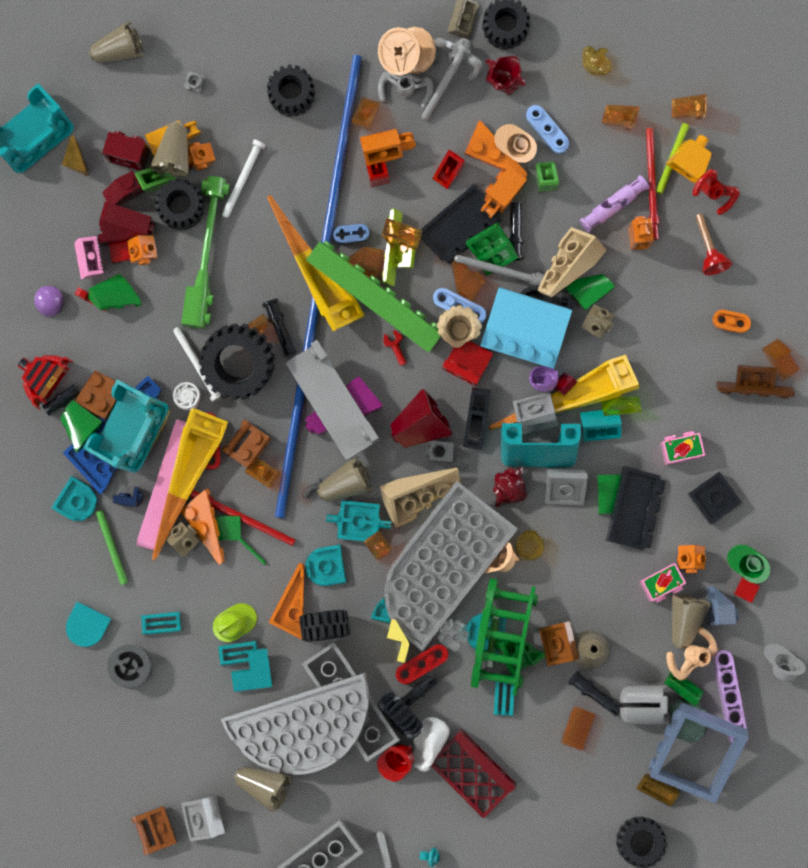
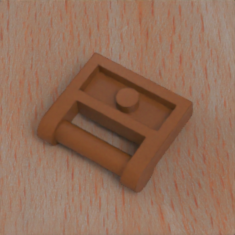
(252, 446)
(160, 828)

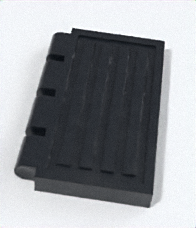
(457, 224)
(634, 508)

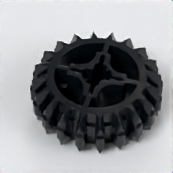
(401, 715)

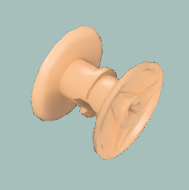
(406, 50)

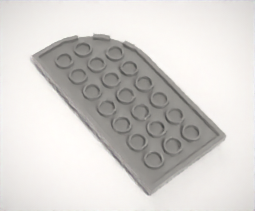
(443, 563)

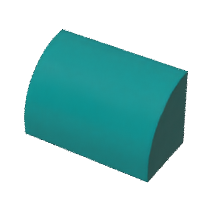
(600, 427)

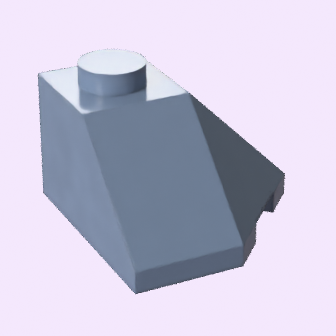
(721, 610)

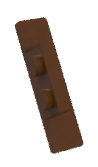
(755, 381)

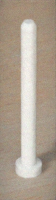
(243, 176)
(195, 361)

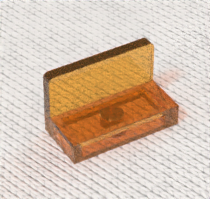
(577, 728)

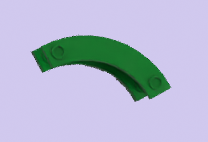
(485, 633)

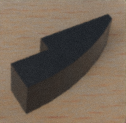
(477, 418)

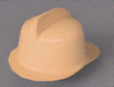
(515, 143)
(504, 560)

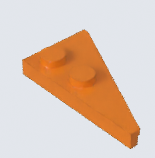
(483, 148)
(201, 518)
(291, 605)

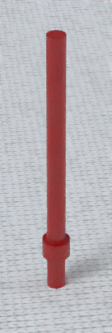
(652, 182)
(247, 520)

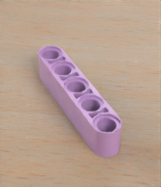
(732, 687)

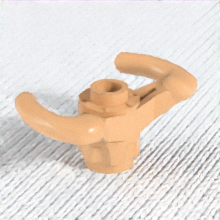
(694, 656)

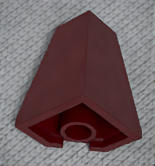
(122, 224)
(420, 422)

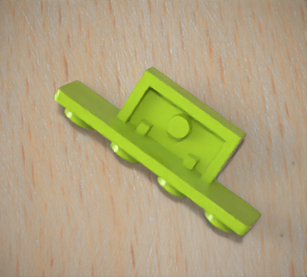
(396, 257)

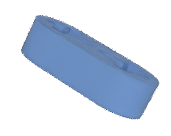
(349, 229)

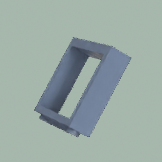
(713, 792)

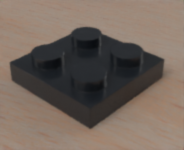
(714, 498)

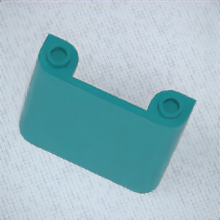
(33, 131)
(129, 429)

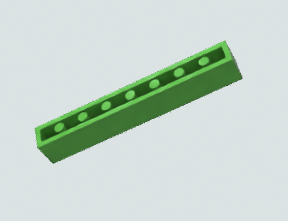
(374, 296)

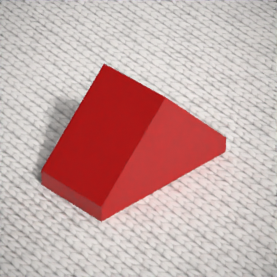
(448, 169)
(378, 174)

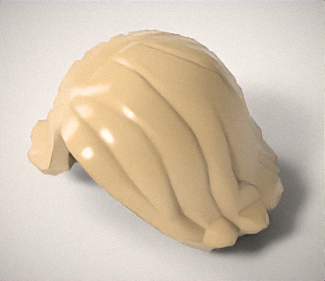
(459, 325)

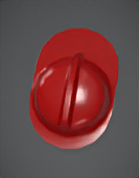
(395, 762)

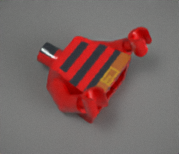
(42, 376)

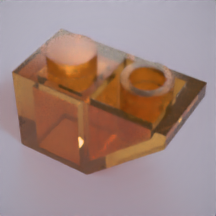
(369, 259)
(466, 282)

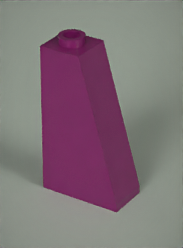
(362, 396)

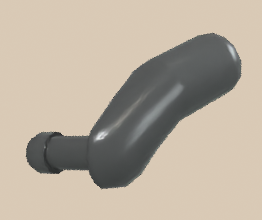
(310, 489)

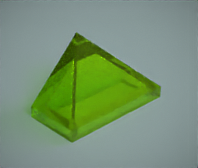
(621, 405)

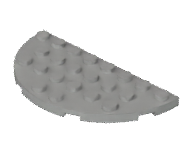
(303, 729)

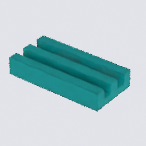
(177, 621)
(222, 655)
(511, 704)

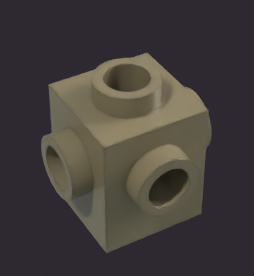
(598, 321)
(182, 538)

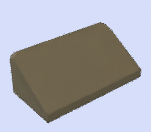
(463, 18)

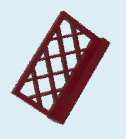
(485, 762)

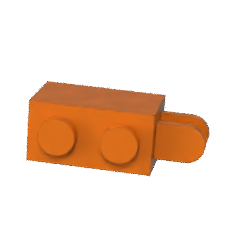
(386, 146)
(503, 192)
(640, 233)

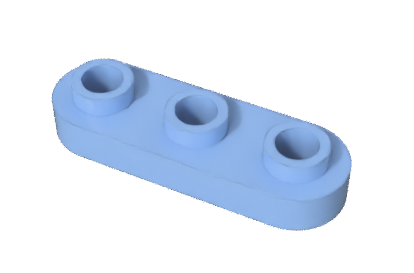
(549, 137)
(454, 299)

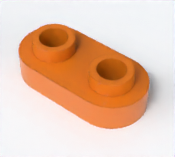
(731, 319)

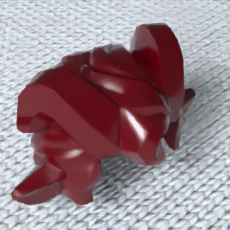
(505, 74)
(509, 486)

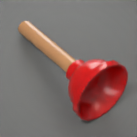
(715, 261)

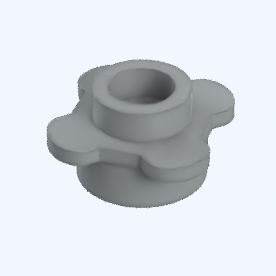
(191, 76)

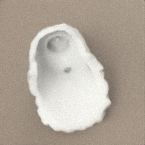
(429, 742)

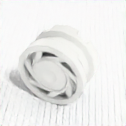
(186, 396)

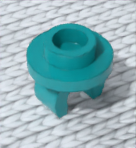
(432, 857)

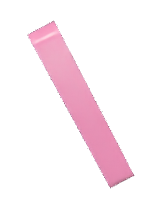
(152, 519)

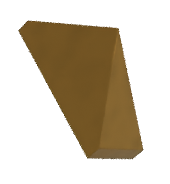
(73, 158)
(658, 790)

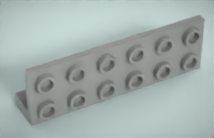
(332, 401)

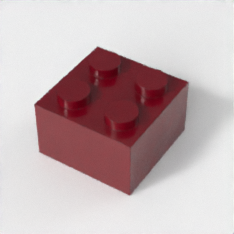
(126, 151)

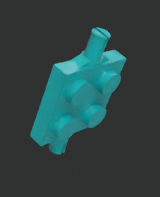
(357, 520)

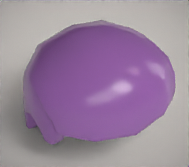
(48, 301)
(543, 378)

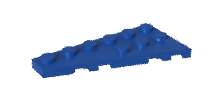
(90, 466)

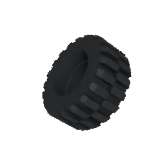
(219, 378)

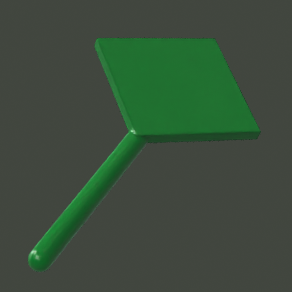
(230, 529)

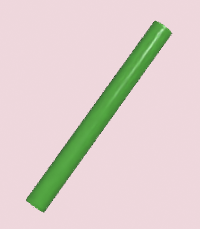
(111, 547)

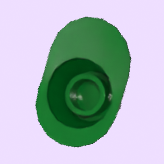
(749, 563)

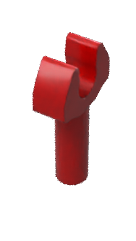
(82, 294)
(395, 346)

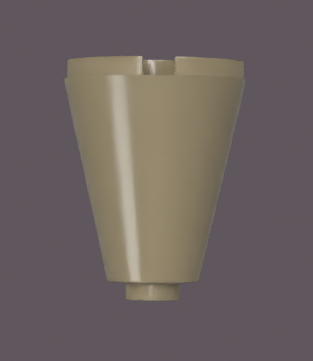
(117, 45)
(172, 152)
(346, 482)
(687, 618)
(583, 643)
(264, 786)

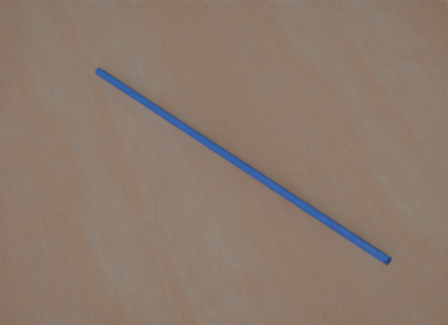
(314, 311)

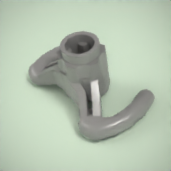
(452, 50)
(406, 86)

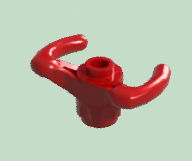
(714, 189)

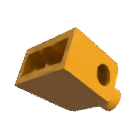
(691, 159)

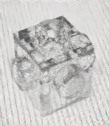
(453, 634)

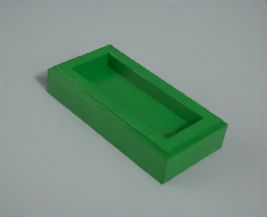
(684, 688)

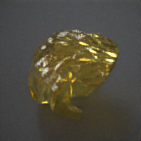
(595, 61)

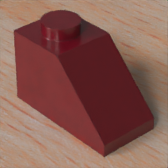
(123, 189)

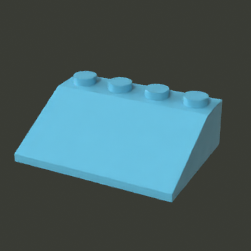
(526, 327)

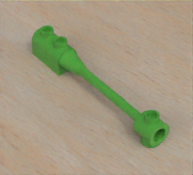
(199, 297)

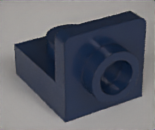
(127, 500)

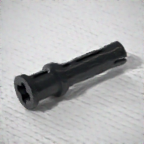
(515, 228)
(275, 318)
(588, 688)

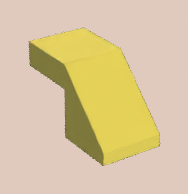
(396, 633)

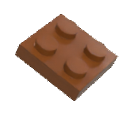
(97, 395)
(558, 643)

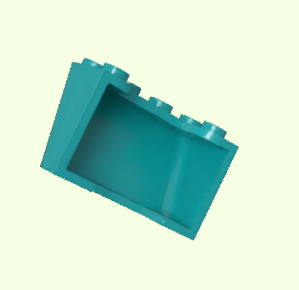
(519, 454)

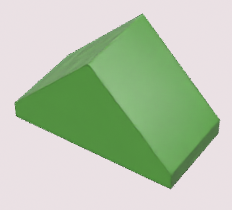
(547, 176)
(153, 181)

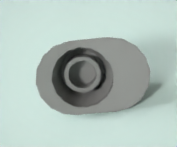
(785, 664)

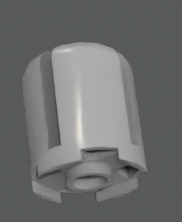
(644, 694)

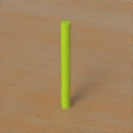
(667, 171)

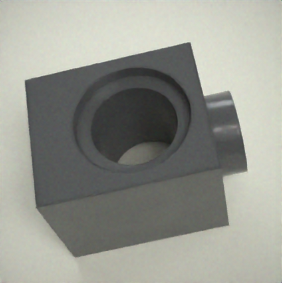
(447, 446)

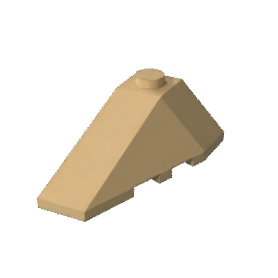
(575, 256)
(412, 494)

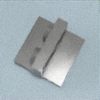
(535, 413)
(565, 486)
(203, 818)

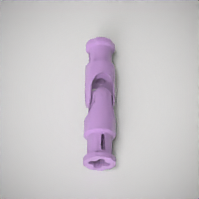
(616, 202)

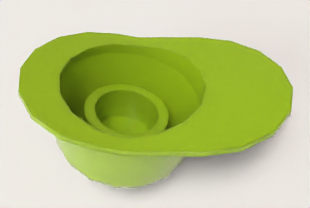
(234, 622)

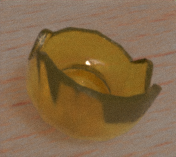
(529, 545)

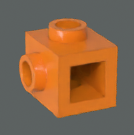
(200, 156)
(142, 249)
(691, 558)

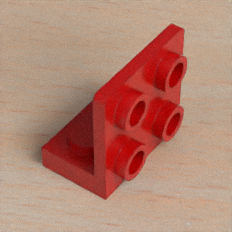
(468, 362)

